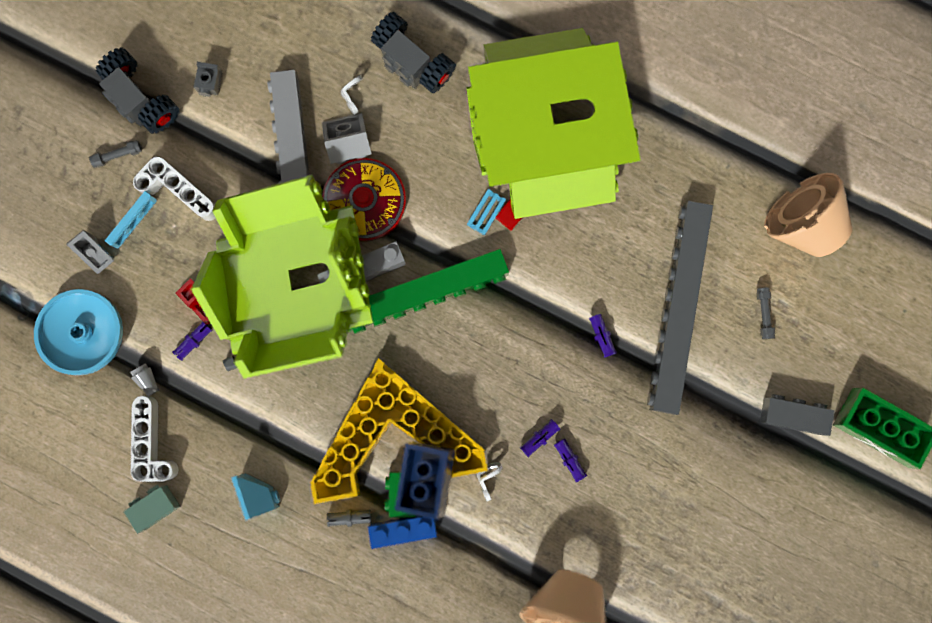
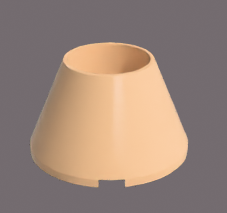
(812, 216)
(566, 599)

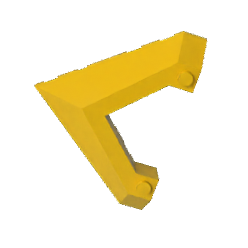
(383, 402)

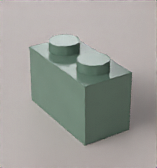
(152, 508)

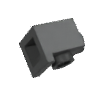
(212, 85)

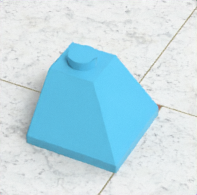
(255, 496)

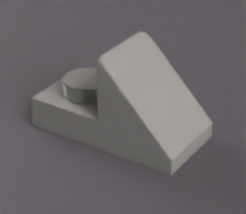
(90, 251)

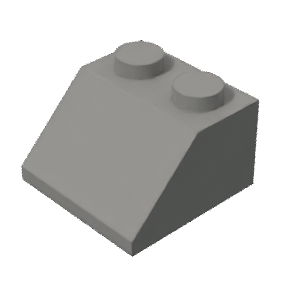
(346, 138)

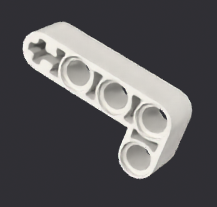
(165, 178)
(149, 438)

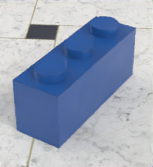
(401, 531)

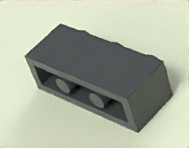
(797, 415)

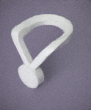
(352, 107)
(498, 465)

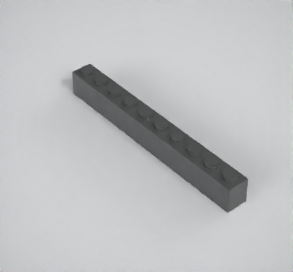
(681, 308)

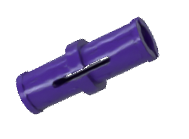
(597, 321)
(192, 341)
(551, 428)
(570, 460)

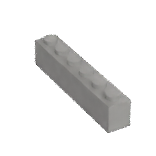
(288, 125)

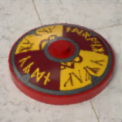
(373, 191)

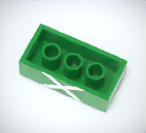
(885, 428)

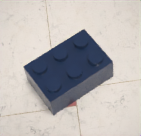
(425, 480)

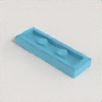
(131, 220)

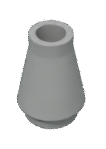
(144, 379)

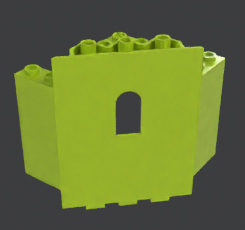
(514, 127)
(249, 285)

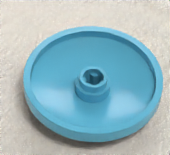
(78, 332)

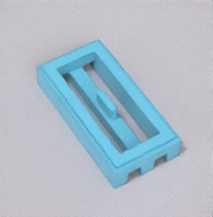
(495, 196)

